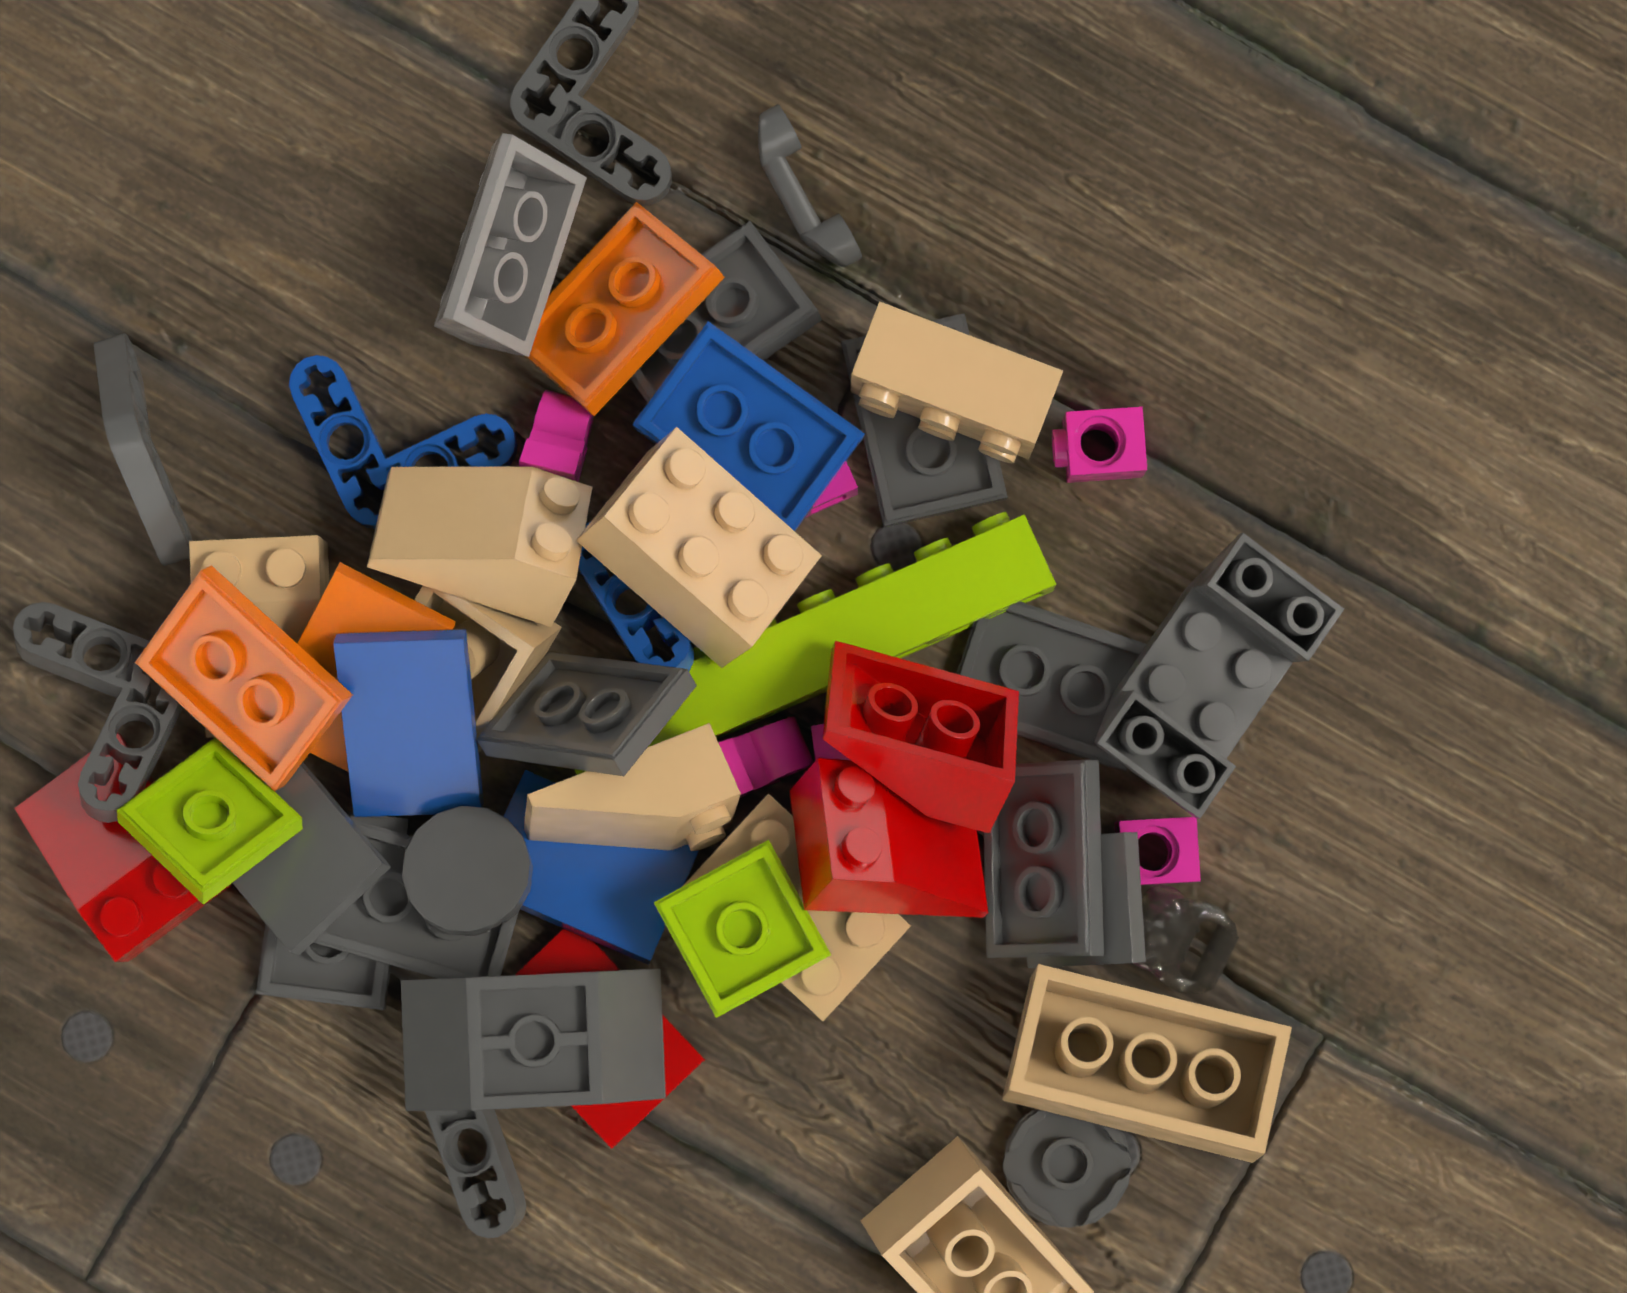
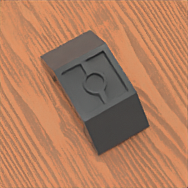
(1213, 671)
(533, 1040)

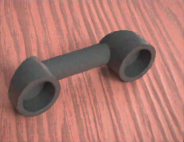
(831, 237)

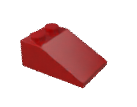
(924, 733)
(877, 852)
(103, 868)

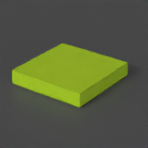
(209, 820)
(742, 928)

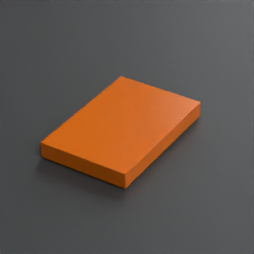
(619, 307)
(358, 606)
(243, 678)

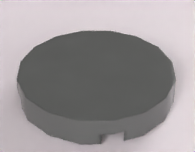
(467, 870)
(1047, 1146)

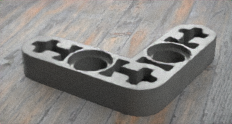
(574, 112)
(134, 451)
(124, 682)
(446, 1130)

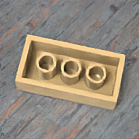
(1147, 1063)

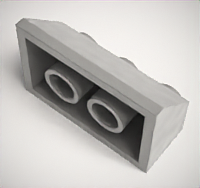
(510, 248)

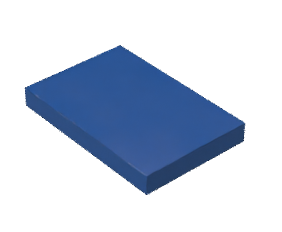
(752, 424)
(409, 722)
(600, 888)

